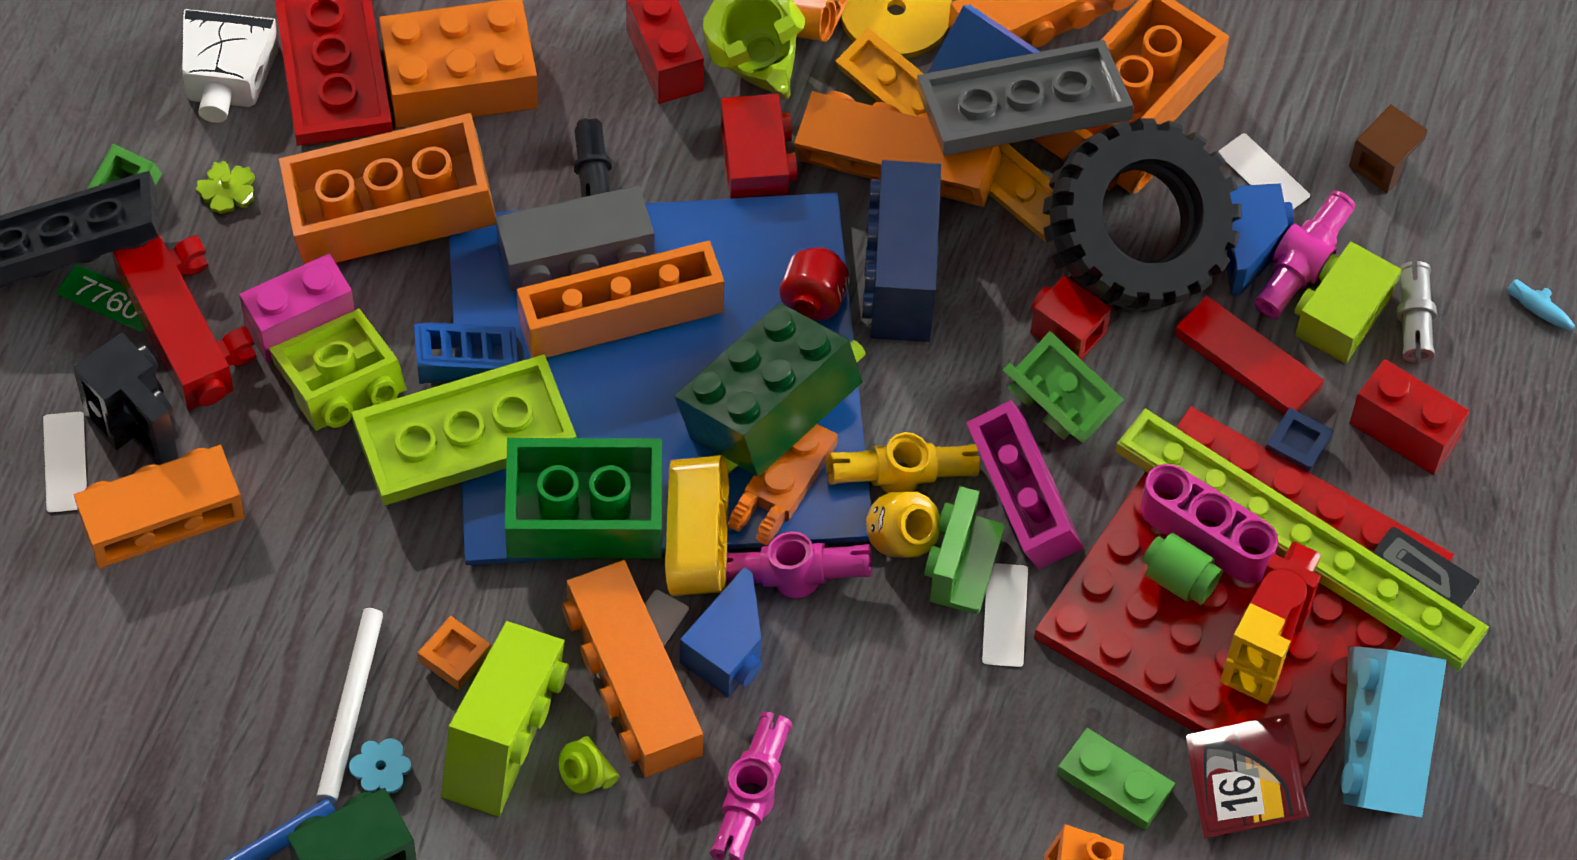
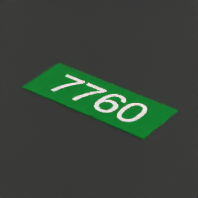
(100, 296)

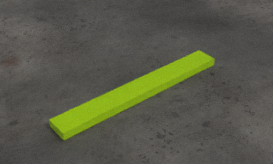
(1343, 563)

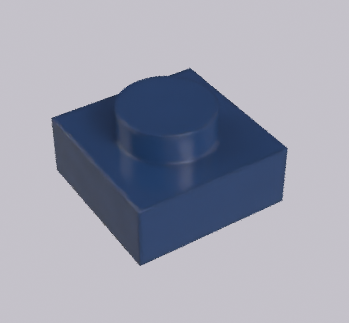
(1300, 440)

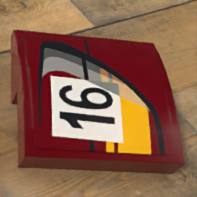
(1247, 776)

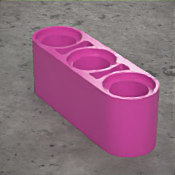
(1198, 502)

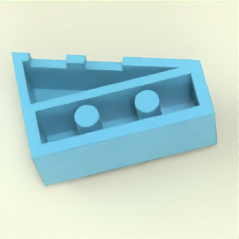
(1390, 728)

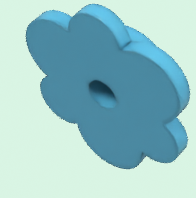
(374, 755)

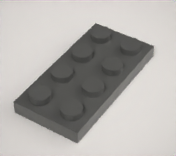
(1024, 97)

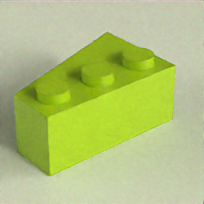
(501, 717)

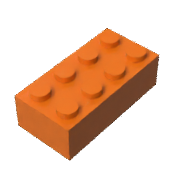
(1164, 63)
(388, 190)

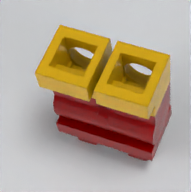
(1271, 621)

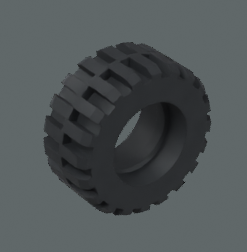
(1200, 195)

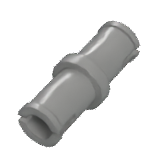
(1416, 312)

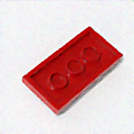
(333, 69)

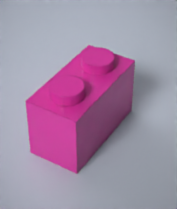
(295, 303)

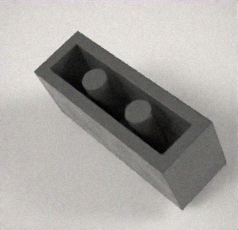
(574, 236)

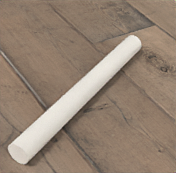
(350, 705)

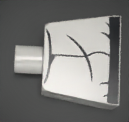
(226, 60)

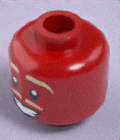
(815, 283)

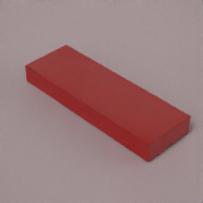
(1248, 357)

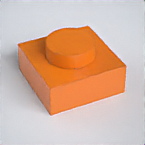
(454, 652)

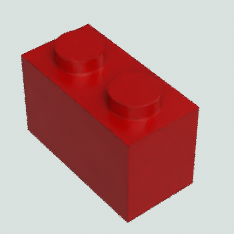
(665, 48)
(755, 146)
(1409, 416)

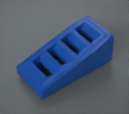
(448, 336)

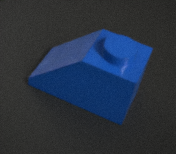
(1260, 229)
(726, 638)

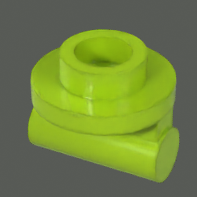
(585, 767)

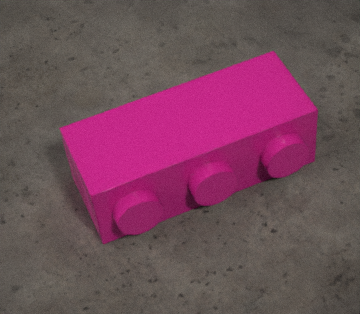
(1024, 485)

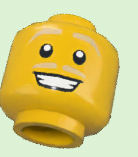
(903, 524)

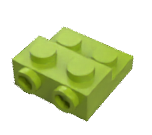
(338, 369)

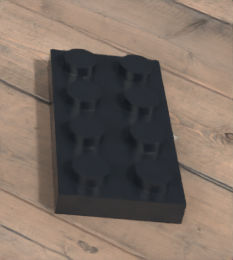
(78, 227)

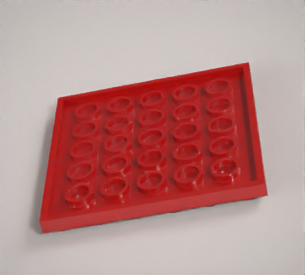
(1177, 649)

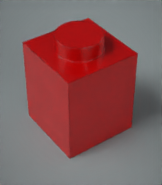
(1070, 315)

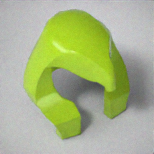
(755, 40)

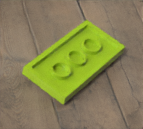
(458, 428)

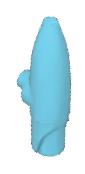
(1540, 304)

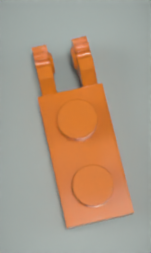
(784, 483)

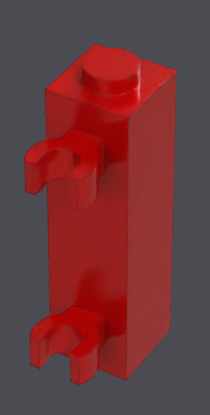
(174, 322)

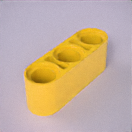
(697, 526)

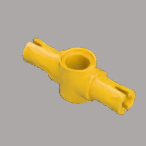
(882, 470)

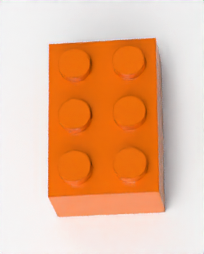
(459, 62)

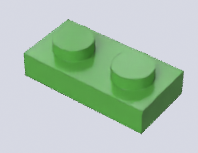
(1116, 779)

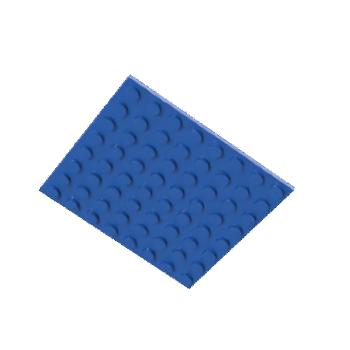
(631, 382)

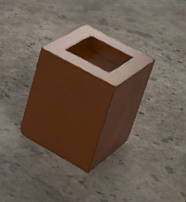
(1385, 146)

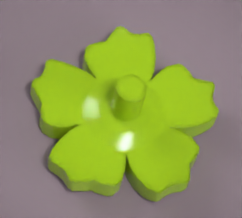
(227, 188)

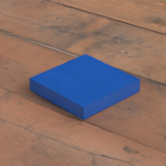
(977, 40)

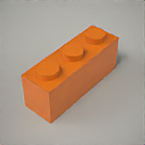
(159, 505)

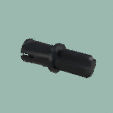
(592, 160)

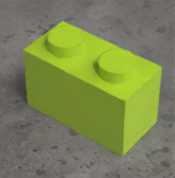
(1346, 302)

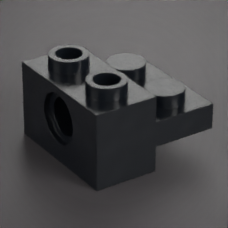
(126, 398)

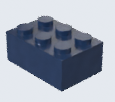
(902, 250)

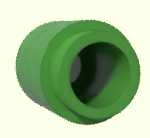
(1181, 568)

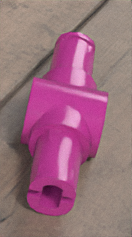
(1304, 254)
(800, 566)
(756, 766)

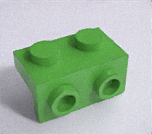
(1064, 387)
(967, 554)

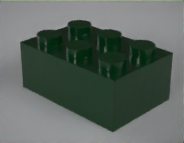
(769, 389)

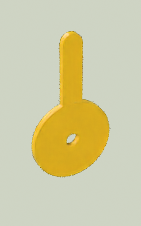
(910, 33)

